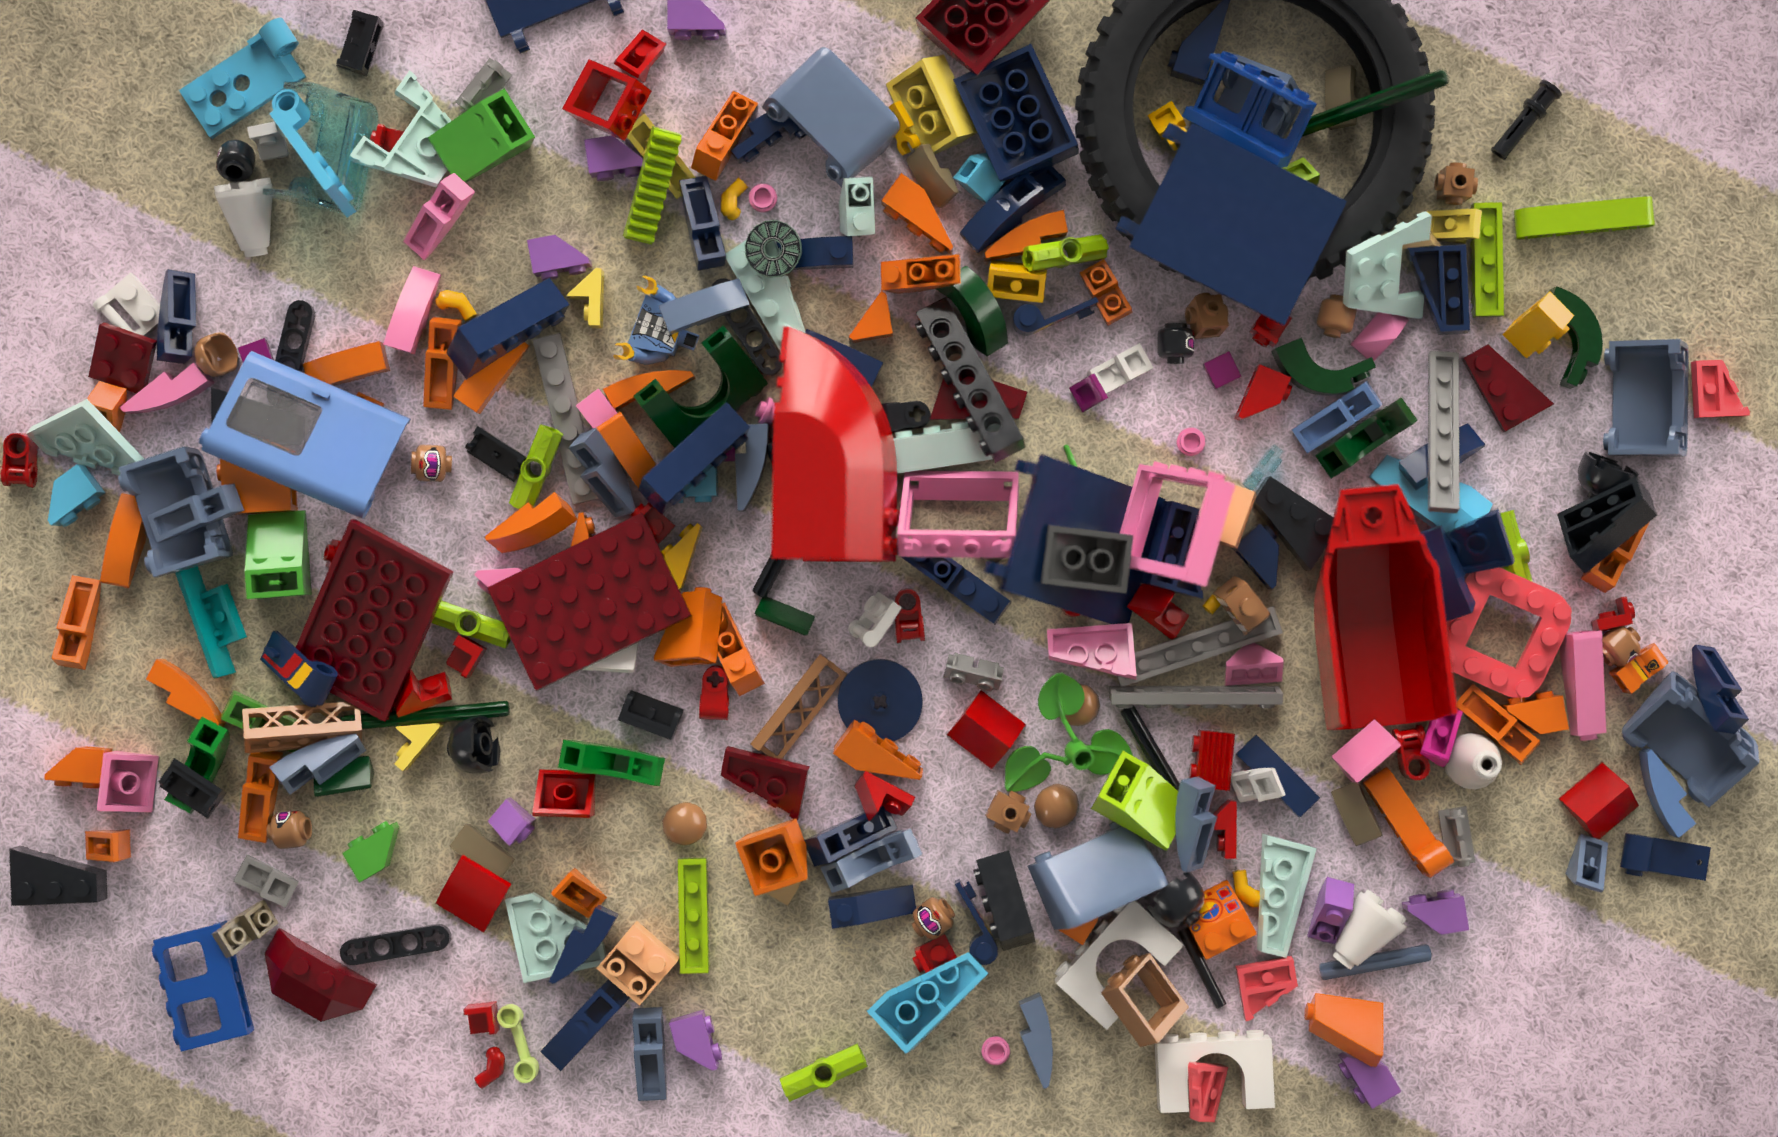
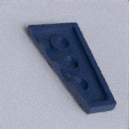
(1482, 543)

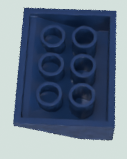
(1017, 115)

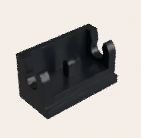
(360, 43)
(496, 454)
(650, 714)
(191, 788)

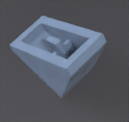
(1588, 863)

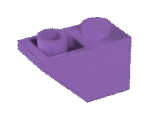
(693, 18)
(610, 157)
(553, 256)
(512, 822)
(1331, 910)
(1441, 913)
(694, 1039)
(1373, 1083)

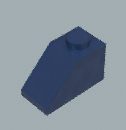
(1260, 553)

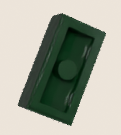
(785, 615)
(353, 777)

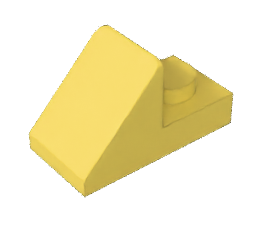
(1456, 224)
(591, 289)
(421, 736)

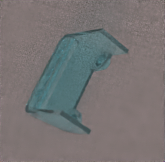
(342, 126)

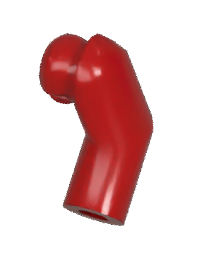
(494, 1067)

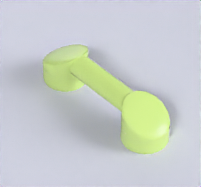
(528, 1067)

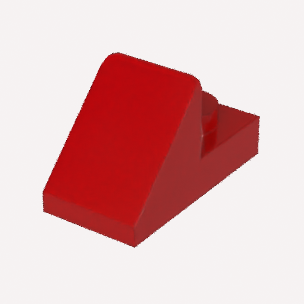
(640, 55)
(1156, 608)
(423, 693)
(876, 793)
(1227, 823)

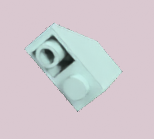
(857, 207)

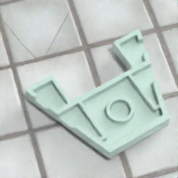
(413, 153)
(1375, 268)

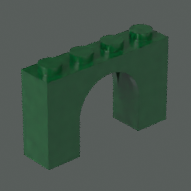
(738, 384)

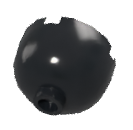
(1601, 473)
(472, 745)
(1179, 902)

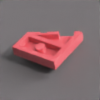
(1714, 391)
(1264, 983)
(1205, 1089)

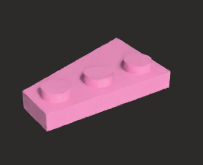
(1095, 648)

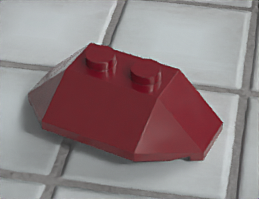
(314, 979)

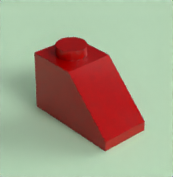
(1263, 392)

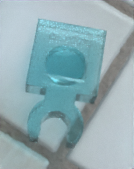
(1269, 462)

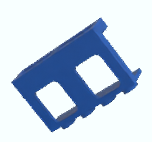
(1245, 127)
(220, 982)

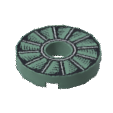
(756, 248)

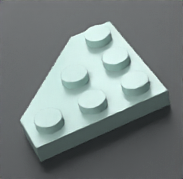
(85, 437)
(541, 934)

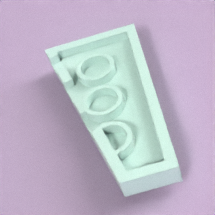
(768, 295)
(1282, 888)

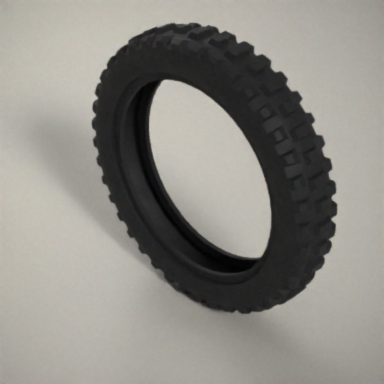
(1371, 29)

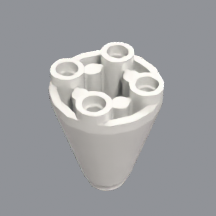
(247, 213)
(1466, 760)
(1367, 929)

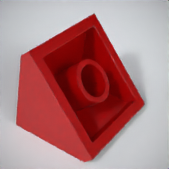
(986, 729)
(564, 794)
(1599, 801)

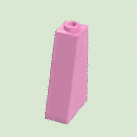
(1584, 683)

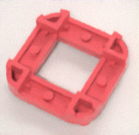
(1540, 649)

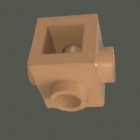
(1449, 190)
(1207, 315)
(1001, 803)

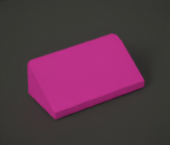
(1440, 739)

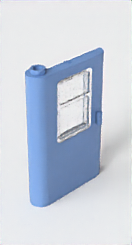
(301, 440)

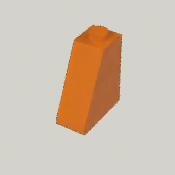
(695, 638)
(1348, 1025)

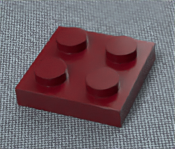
(122, 358)

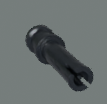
(1534, 109)

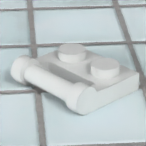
(135, 301)
(879, 611)

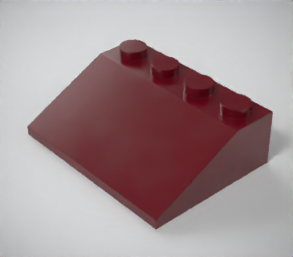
(976, 29)

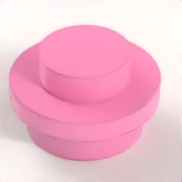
(762, 197)
(765, 411)
(1190, 441)
(995, 1050)

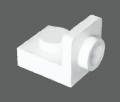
(269, 140)

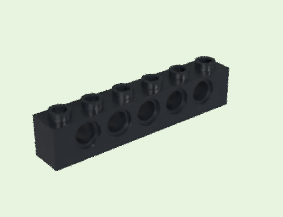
(942, 317)

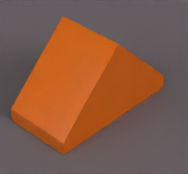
(875, 322)
(108, 845)
(579, 893)

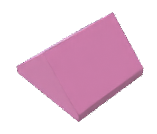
(1365, 751)
(127, 782)

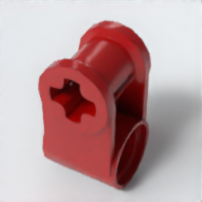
(18, 462)
(909, 619)
(714, 699)
(1411, 750)

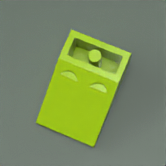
(1139, 800)

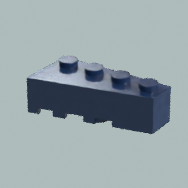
(506, 327)
(693, 457)

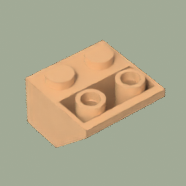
(1237, 516)
(638, 963)

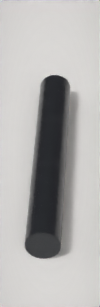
(1202, 968)

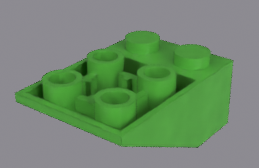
(482, 137)
(277, 555)

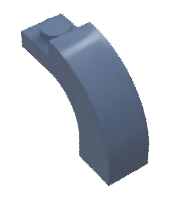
(871, 859)

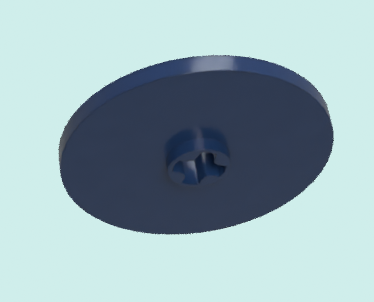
(881, 678)

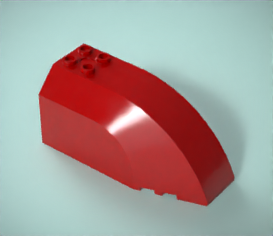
(830, 460)
(1381, 617)

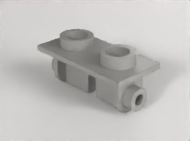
(487, 82)
(986, 676)
(1457, 835)

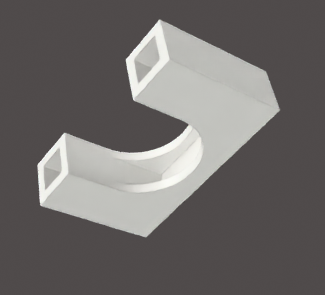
(1127, 923)
(1250, 1051)

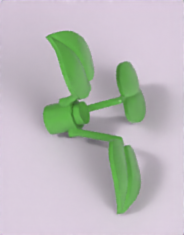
(1058, 698)

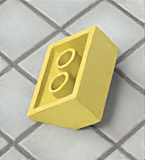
(933, 103)

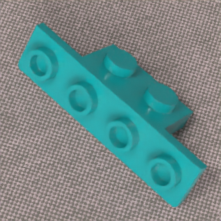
(213, 618)

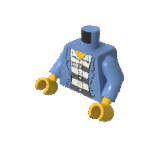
(650, 337)

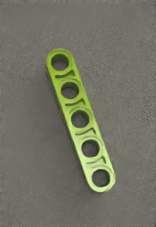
(1584, 216)

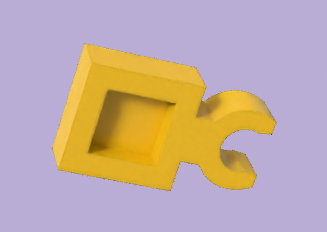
(1163, 116)
(904, 134)

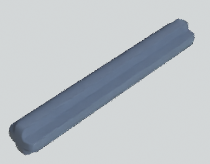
(1377, 962)

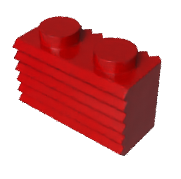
(1213, 757)

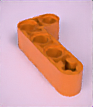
(1407, 823)

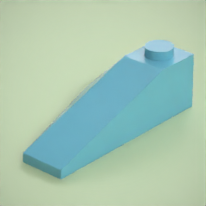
(1471, 503)
(921, 1004)

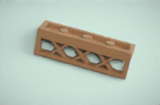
(790, 701)
(297, 735)

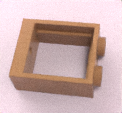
(1160, 987)

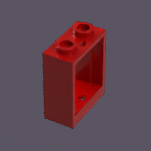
(590, 88)

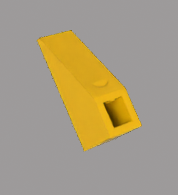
(681, 555)

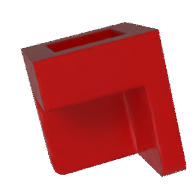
(465, 655)
(482, 1017)

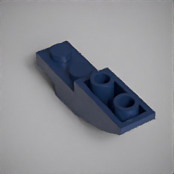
(765, 132)
(1008, 206)
(963, 585)
(584, 1024)

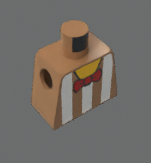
(1241, 604)

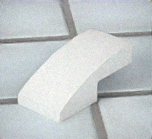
(1122, 368)
(1257, 784)

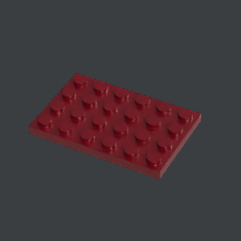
(589, 601)
(373, 616)

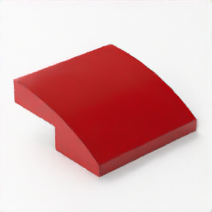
(473, 893)

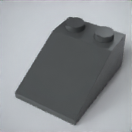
(1087, 559)

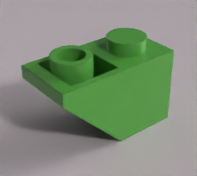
(374, 853)

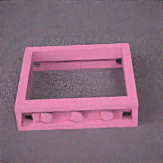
(958, 487)
(1208, 528)

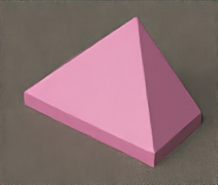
(1379, 334)
(1253, 665)

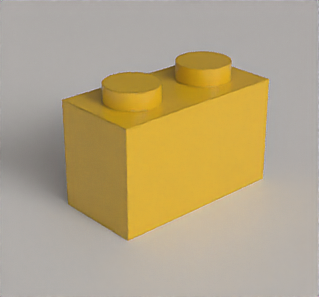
(1015, 282)
(1538, 325)

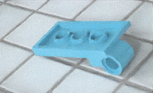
(261, 62)
(292, 114)

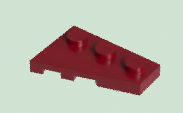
(1504, 388)
(947, 408)
(769, 777)

